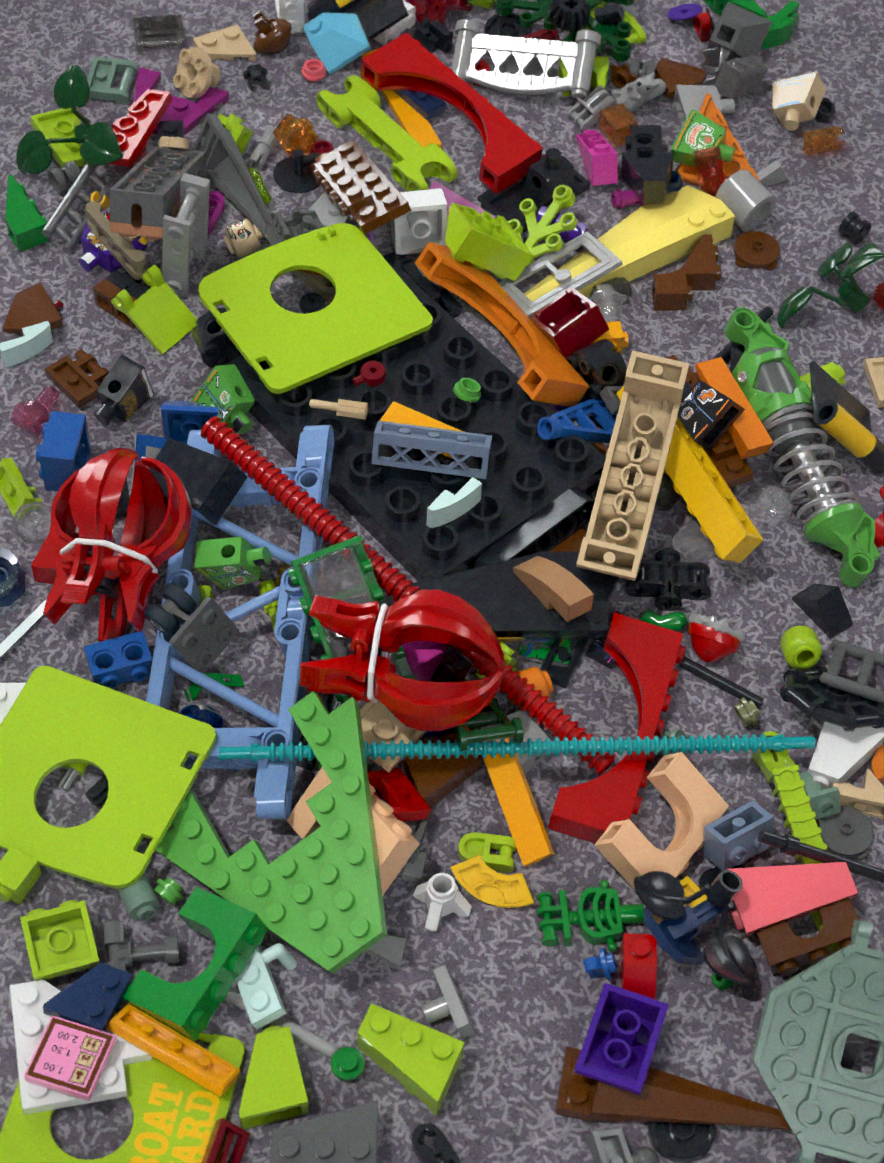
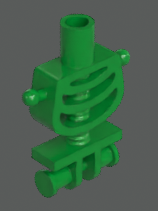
(619, 914)

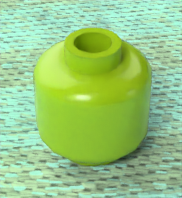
(801, 647)

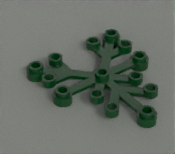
(620, 47)

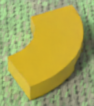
(491, 886)

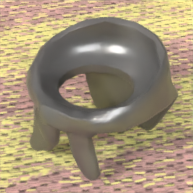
(714, 62)

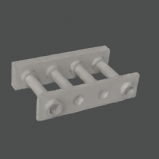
(186, 234)

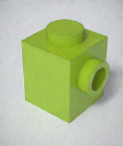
(17, 875)

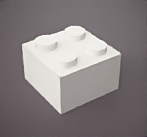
(422, 224)

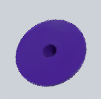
(684, 12)

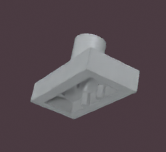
(448, 1004)

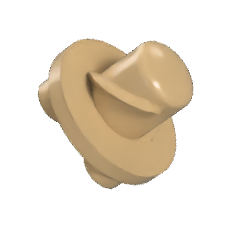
(195, 72)

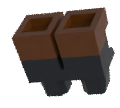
(111, 286)

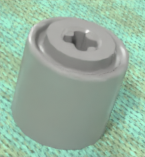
(746, 199)

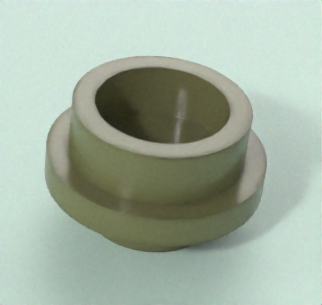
(747, 712)

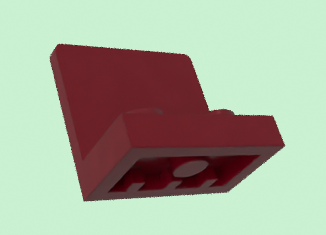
(437, 8)

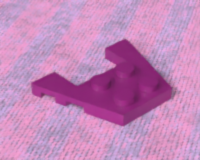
(181, 108)

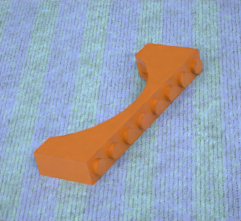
(546, 372)

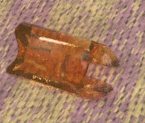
(822, 140)

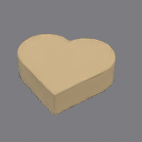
(174, 142)

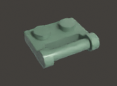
(103, 76)

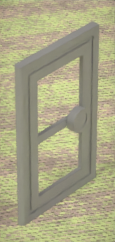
(607, 263)

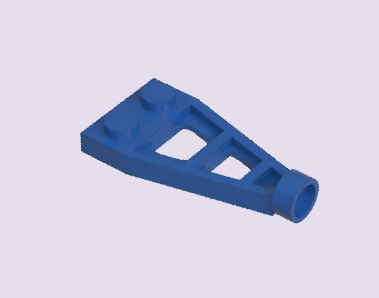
(588, 431)

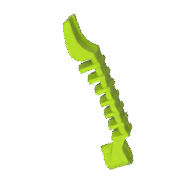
(794, 802)

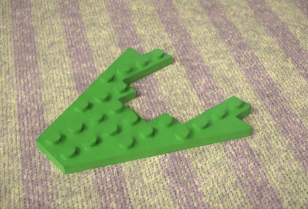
(328, 886)

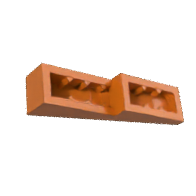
(747, 431)

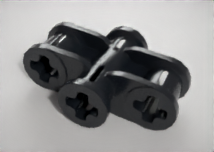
(670, 580)

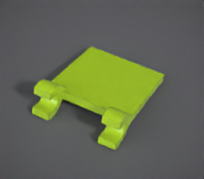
(157, 312)

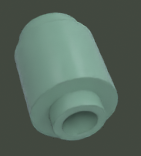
(140, 900)

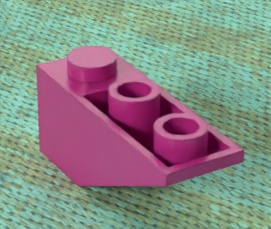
(598, 158)

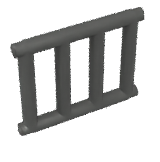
(861, 686)

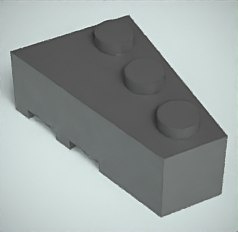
(332, 1138)

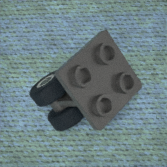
(201, 635)

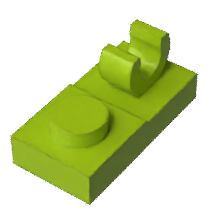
(13, 486)

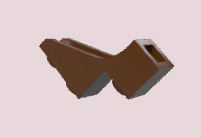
(698, 273)

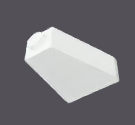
(842, 753)

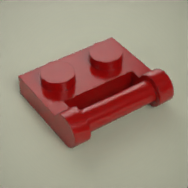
(399, 794)

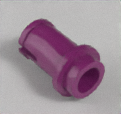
(625, 198)

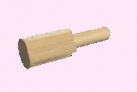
(344, 407)

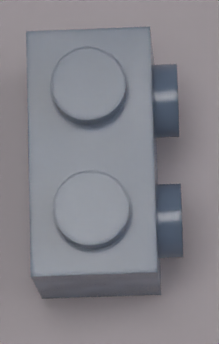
(735, 835)

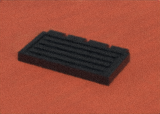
(508, 200)

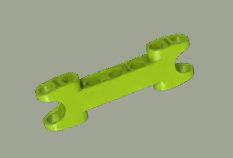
(362, 112)

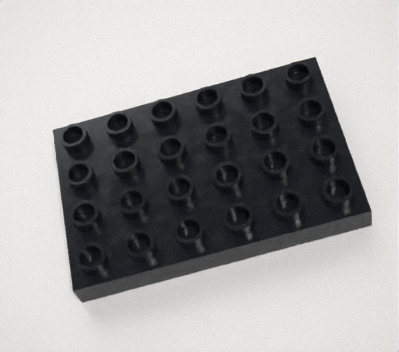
(393, 501)

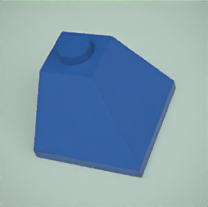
(183, 416)

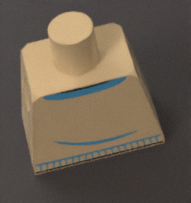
(797, 99)

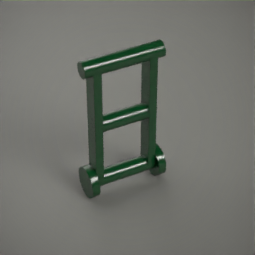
(494, 716)

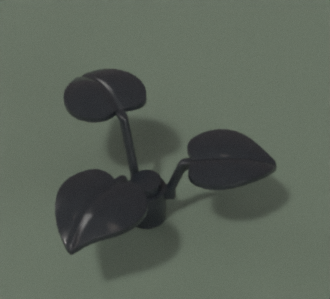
(664, 897)

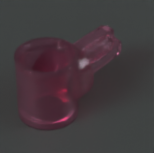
(34, 413)

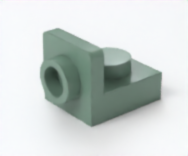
(823, 802)

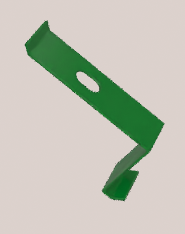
(194, 689)

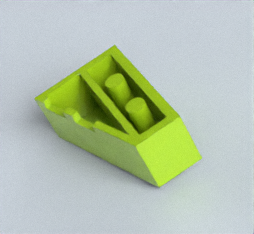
(411, 1053)

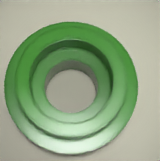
(467, 390)
(169, 890)

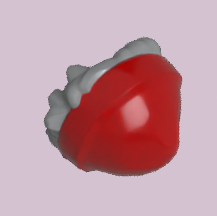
(712, 637)

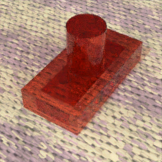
(709, 169)

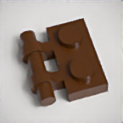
(72, 379)

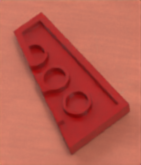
(139, 124)

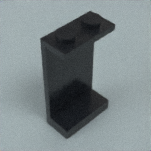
(207, 478)

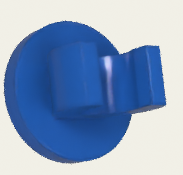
(601, 965)

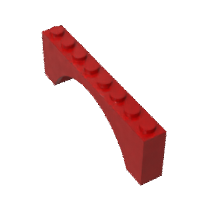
(410, 66)
(647, 660)

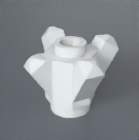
(441, 899)

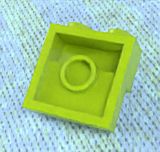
(59, 940)

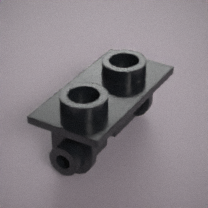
(452, 667)

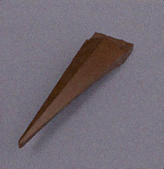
(661, 1100)

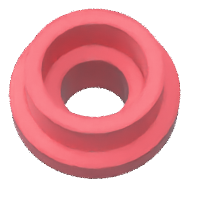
(313, 70)

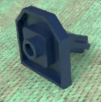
(677, 935)

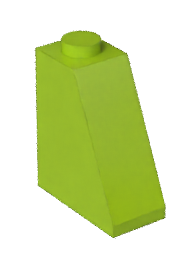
(273, 1081)

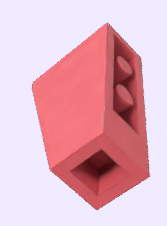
(788, 892)

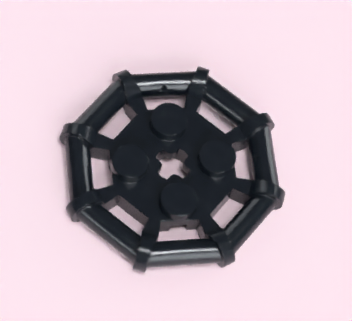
(829, 703)

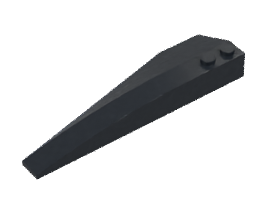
(513, 607)

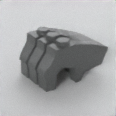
(296, 224)

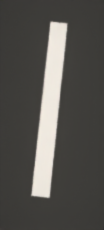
(21, 629)

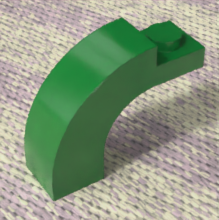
(781, 25)

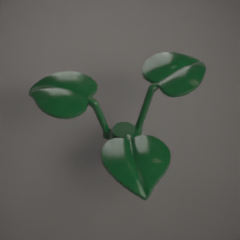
(97, 139)
(849, 292)

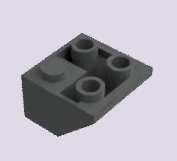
(739, 31)

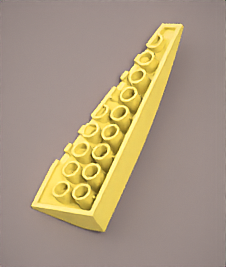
(652, 238)

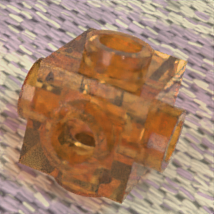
(295, 134)

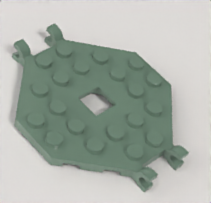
(803, 1046)

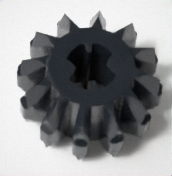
(569, 14)

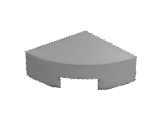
(772, 174)

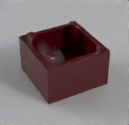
(570, 322)

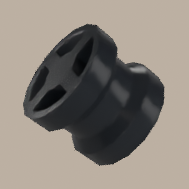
(854, 227)

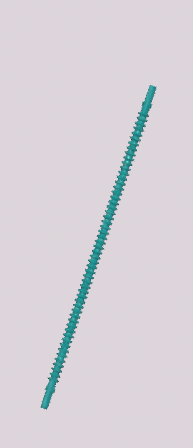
(778, 743)

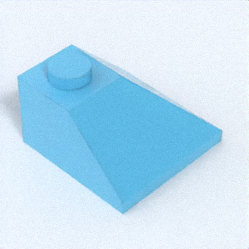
(337, 39)

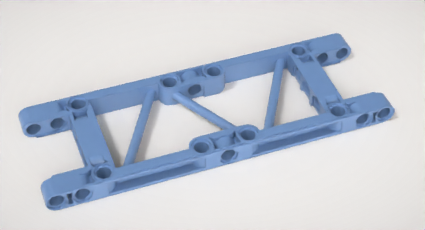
(273, 779)

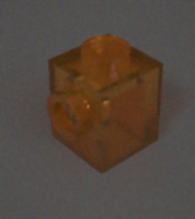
(616, 123)

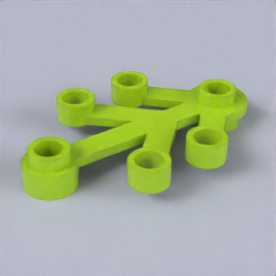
(562, 199)

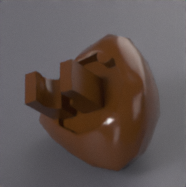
(272, 34)

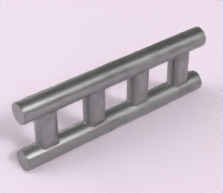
(65, 208)

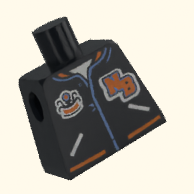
(707, 413)

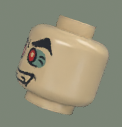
(242, 238)

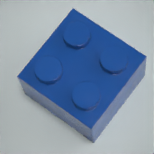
(63, 448)

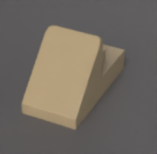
(867, 799)

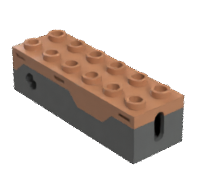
(152, 191)

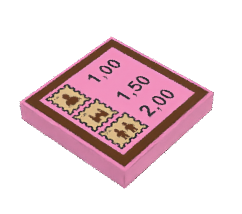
(70, 1058)

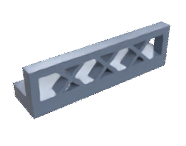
(434, 440)

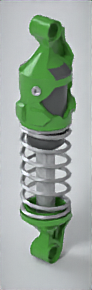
(788, 416)

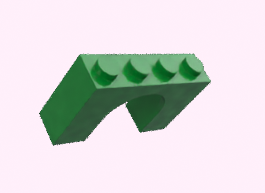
(191, 1004)

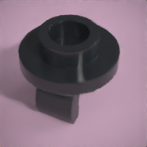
(254, 73)

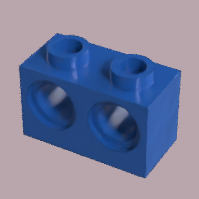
(118, 655)

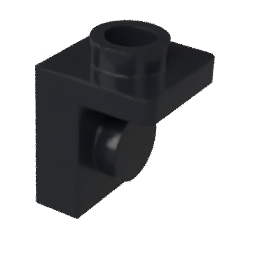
(609, 15)

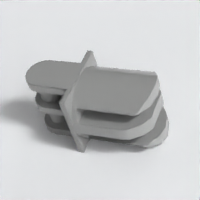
(588, 110)

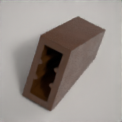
(439, 777)

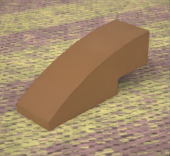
(555, 587)

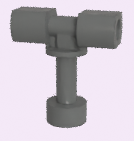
(123, 954)

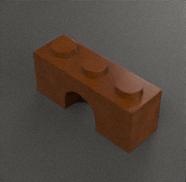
(788, 952)

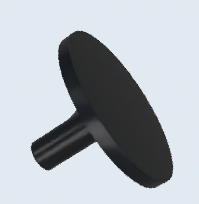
(295, 173)

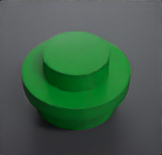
(347, 1063)

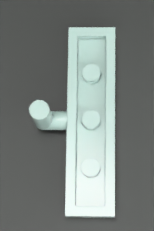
(258, 985)

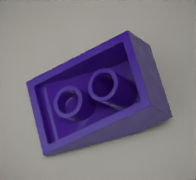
(621, 1038)

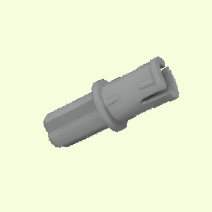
(263, 149)

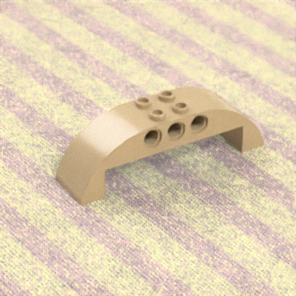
(634, 466)

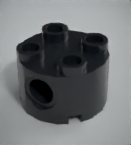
(213, 342)
(599, 367)

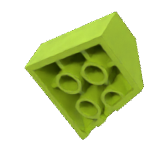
(485, 242)

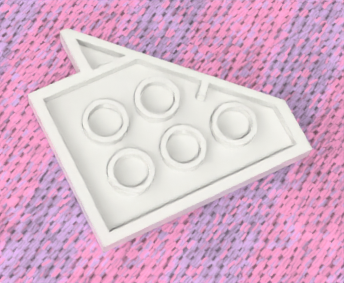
(29, 1028)

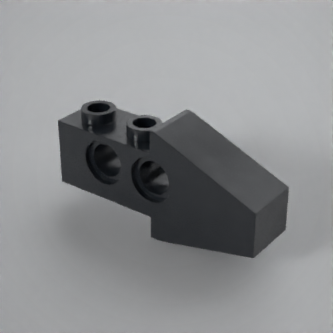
(646, 165)

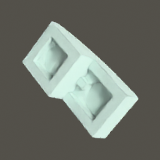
(34, 341)
(450, 507)

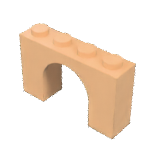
(694, 806)
(392, 836)

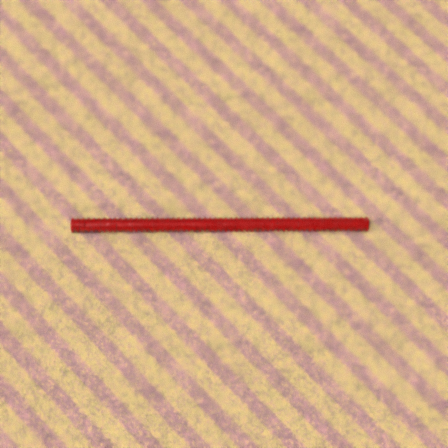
(389, 579)

